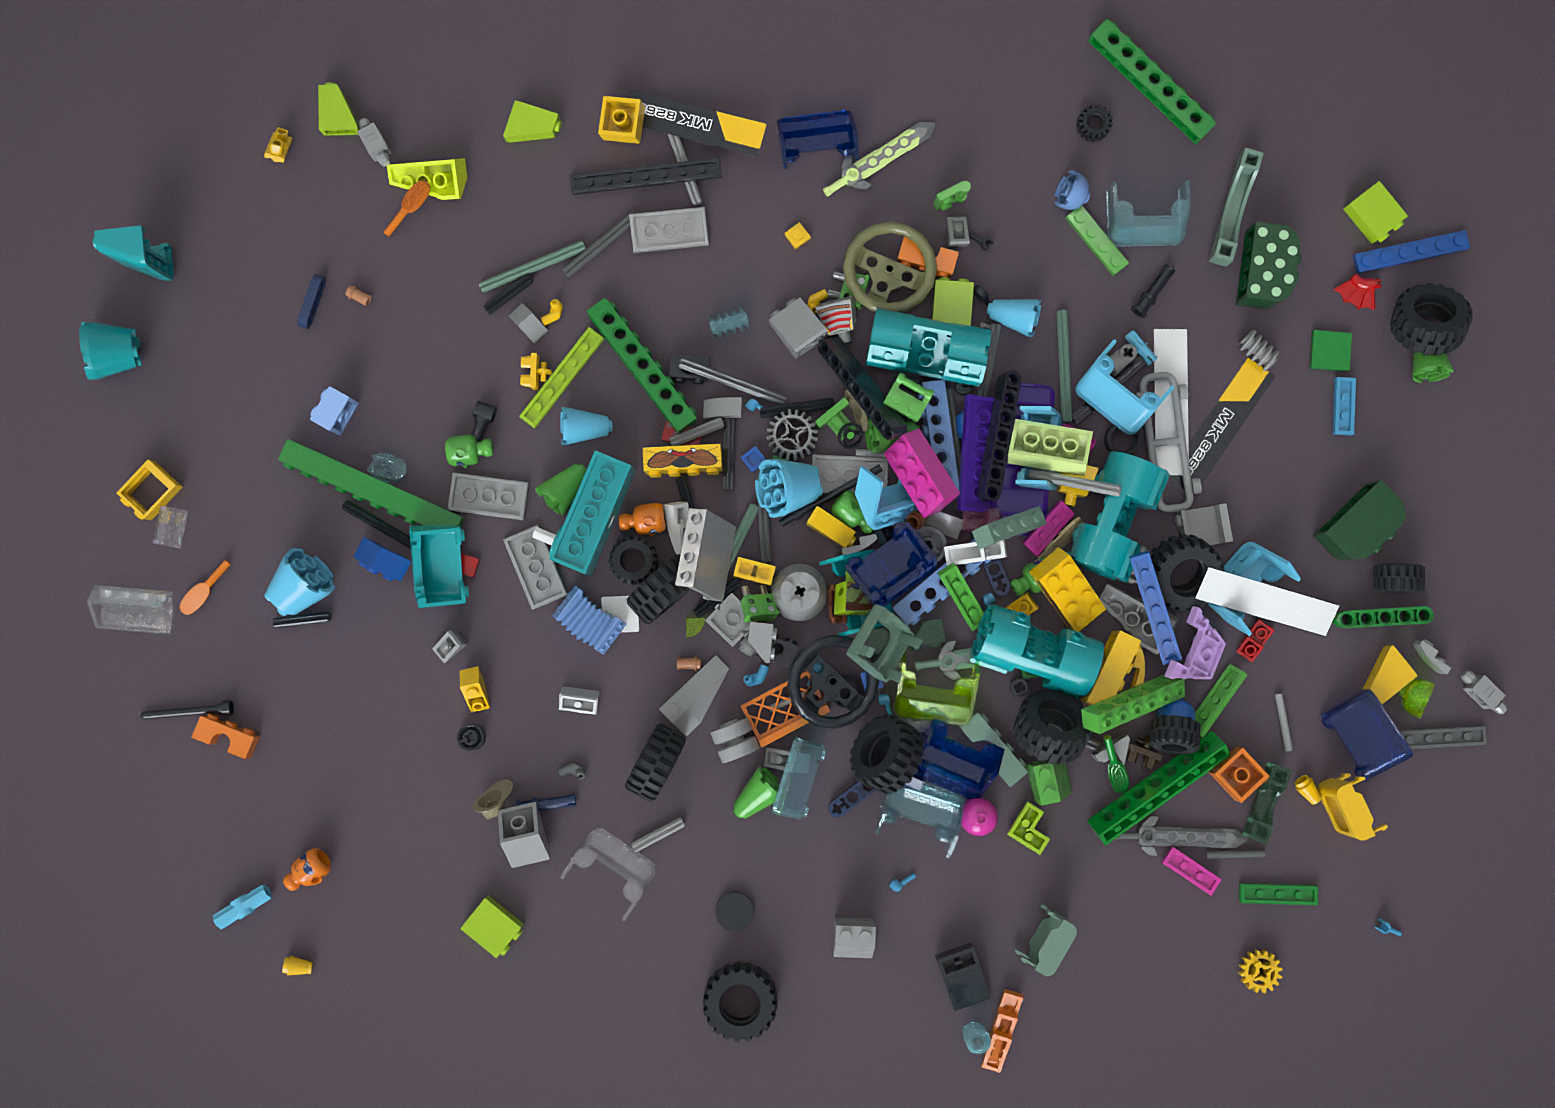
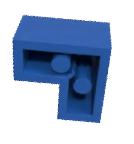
(380, 559)

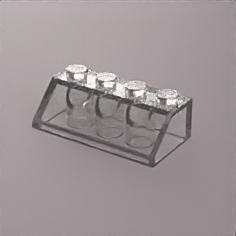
(132, 609)

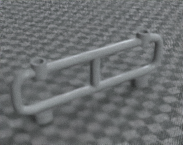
(1180, 392)

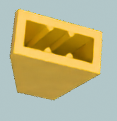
(831, 528)
(1389, 674)

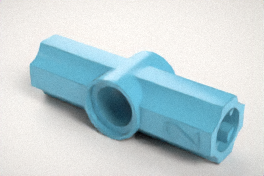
(242, 906)

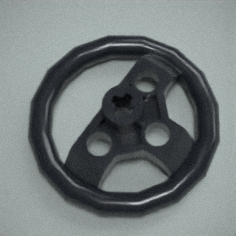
(808, 706)

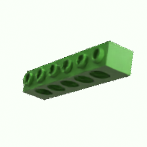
(1132, 703)

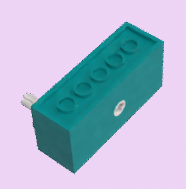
(591, 515)

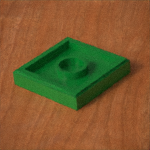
(1330, 350)

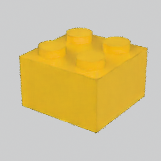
(621, 119)

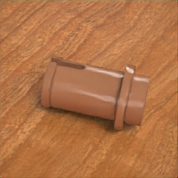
(358, 295)
(689, 663)

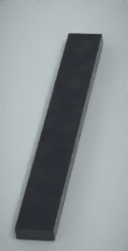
(646, 176)

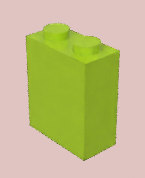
(1376, 213)
(952, 301)
(493, 927)

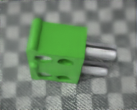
(862, 280)
(759, 606)

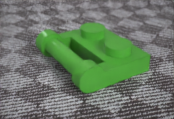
(955, 193)
(904, 402)

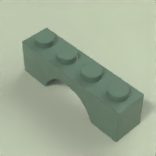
(1009, 527)
(1011, 767)

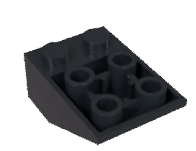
(963, 976)

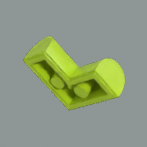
(1024, 831)

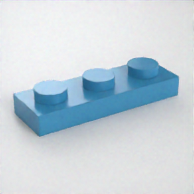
(1344, 406)

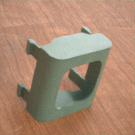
(899, 640)
(1049, 943)

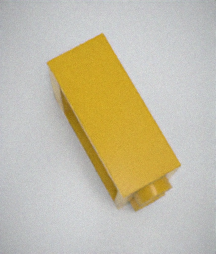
(141, 474)

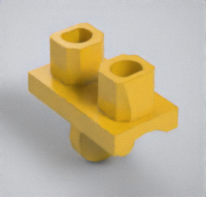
(278, 145)
(533, 379)

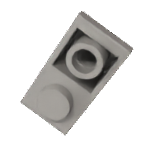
(761, 639)

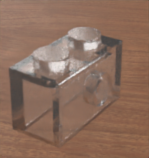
(170, 527)

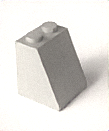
(797, 327)
(523, 835)
(854, 937)

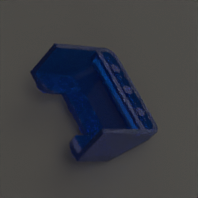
(957, 765)

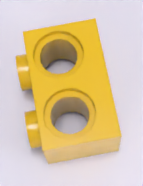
(754, 571)

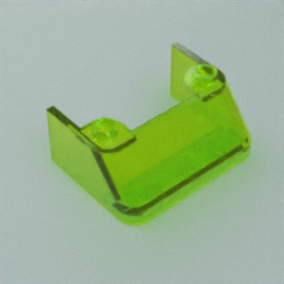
(927, 702)

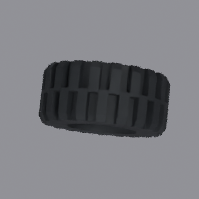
(1429, 336)
(1173, 552)
(657, 592)
(1043, 741)
(655, 762)
(900, 763)
(740, 1027)

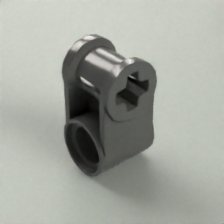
(1121, 361)

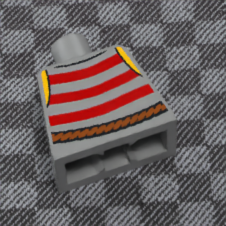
(838, 316)

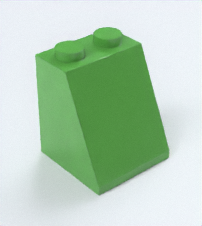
(1048, 782)

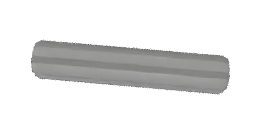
(697, 432)
(658, 834)

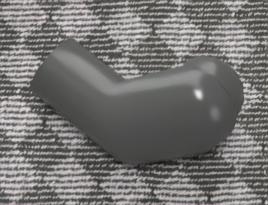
(573, 768)

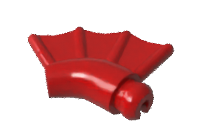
(1359, 291)

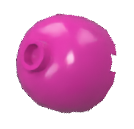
(979, 816)

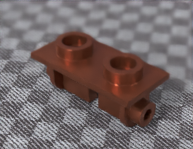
(831, 599)

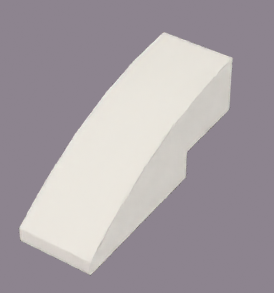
(676, 519)
(970, 553)

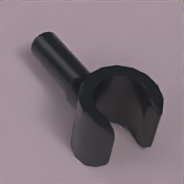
(981, 241)

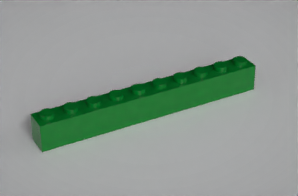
(365, 487)

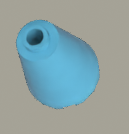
(1016, 314)
(582, 425)

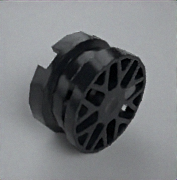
(471, 737)

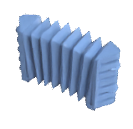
(588, 621)

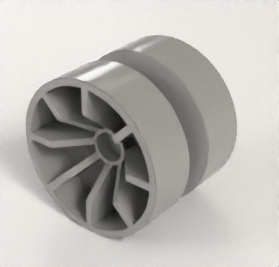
(732, 734)

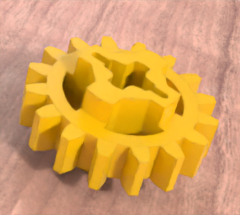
(1252, 974)

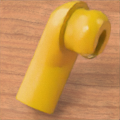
(814, 300)
(555, 312)

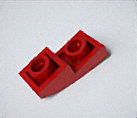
(1253, 644)

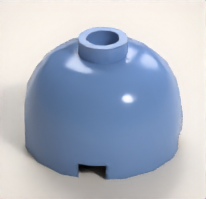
(1072, 191)

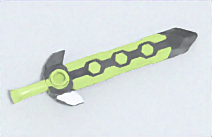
(855, 173)

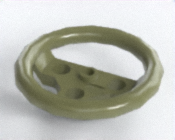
(858, 255)

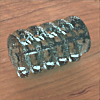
(729, 323)
(976, 1038)

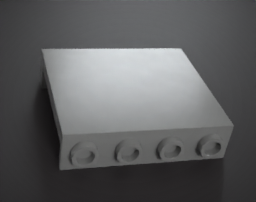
(706, 554)

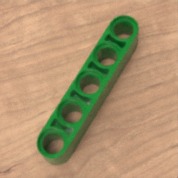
(1392, 617)

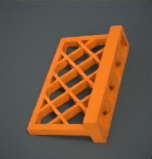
(788, 725)

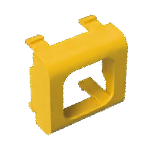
(1347, 808)

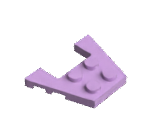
(1204, 652)

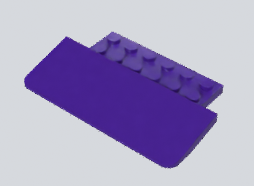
(976, 422)

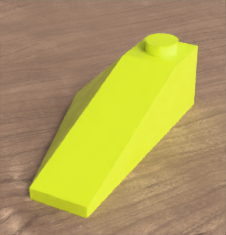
(445, 177)

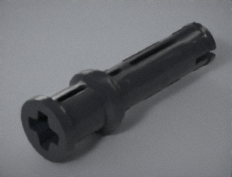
(1148, 298)

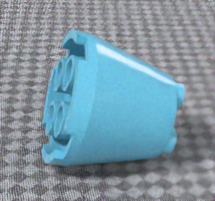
(786, 486)
(299, 582)

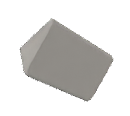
(946, 523)
(579, 700)

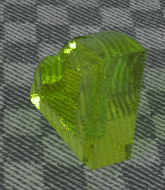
(694, 626)

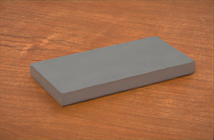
(668, 229)
(840, 469)
(488, 496)
(535, 570)

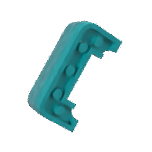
(131, 250)
(437, 565)

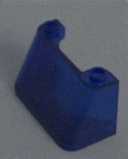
(893, 567)
(1367, 733)

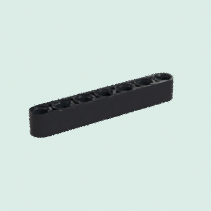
(861, 387)
(1005, 429)

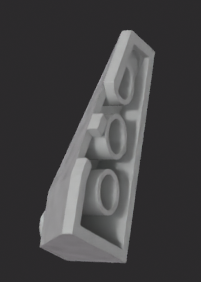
(1132, 615)
(692, 701)

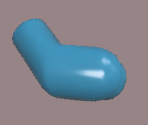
(756, 678)

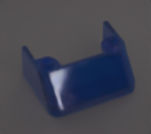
(817, 133)

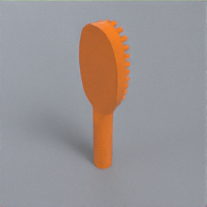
(412, 201)
(199, 593)

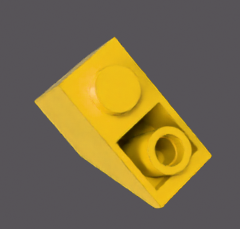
(474, 689)

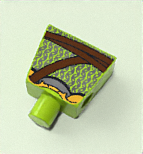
(850, 599)

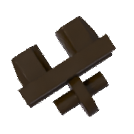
(1150, 757)

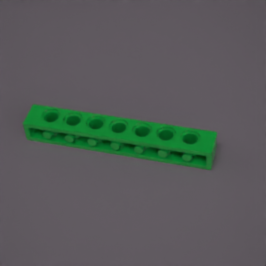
(1151, 91)
(606, 309)
(1158, 789)

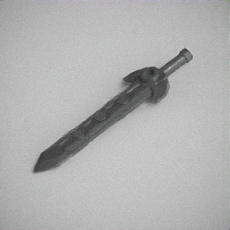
(1178, 836)

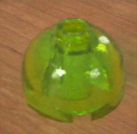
(1416, 696)

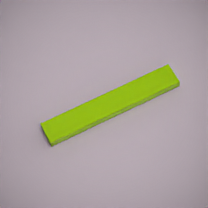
(561, 377)

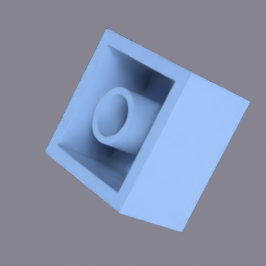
(333, 410)

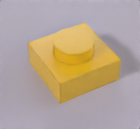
(797, 236)

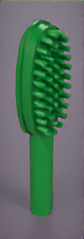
(1116, 770)

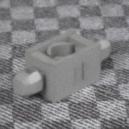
(374, 142)
(1484, 692)

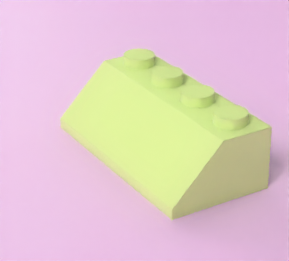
(1050, 447)

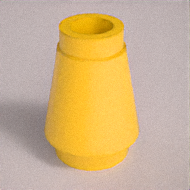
(1307, 788)
(296, 966)

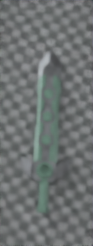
(948, 661)

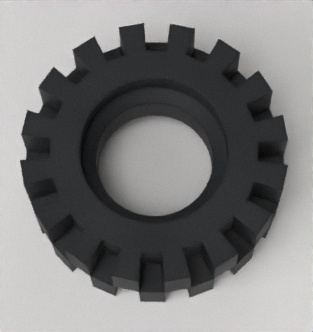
(1102, 114)

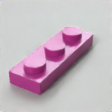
(1042, 536)
(1191, 871)

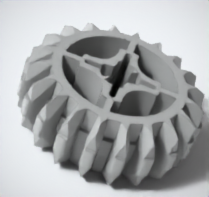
(800, 430)

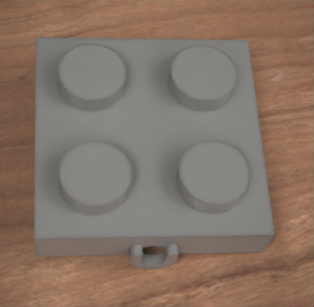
(728, 620)

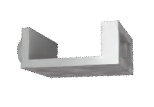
(1207, 523)

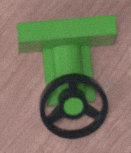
(840, 424)

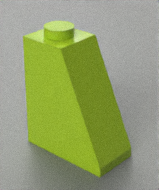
(335, 112)
(531, 123)

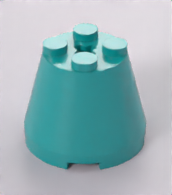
(108, 349)

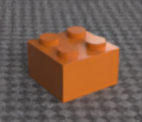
(1239, 774)

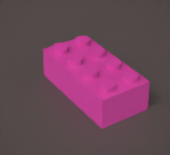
(921, 473)

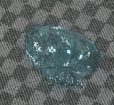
(387, 467)

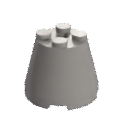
(792, 605)

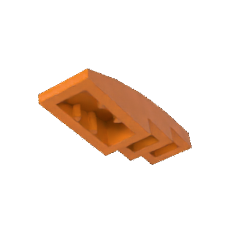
(1002, 1030)

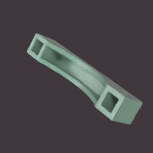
(1238, 193)

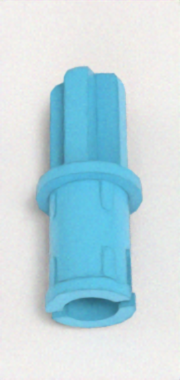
(1142, 348)

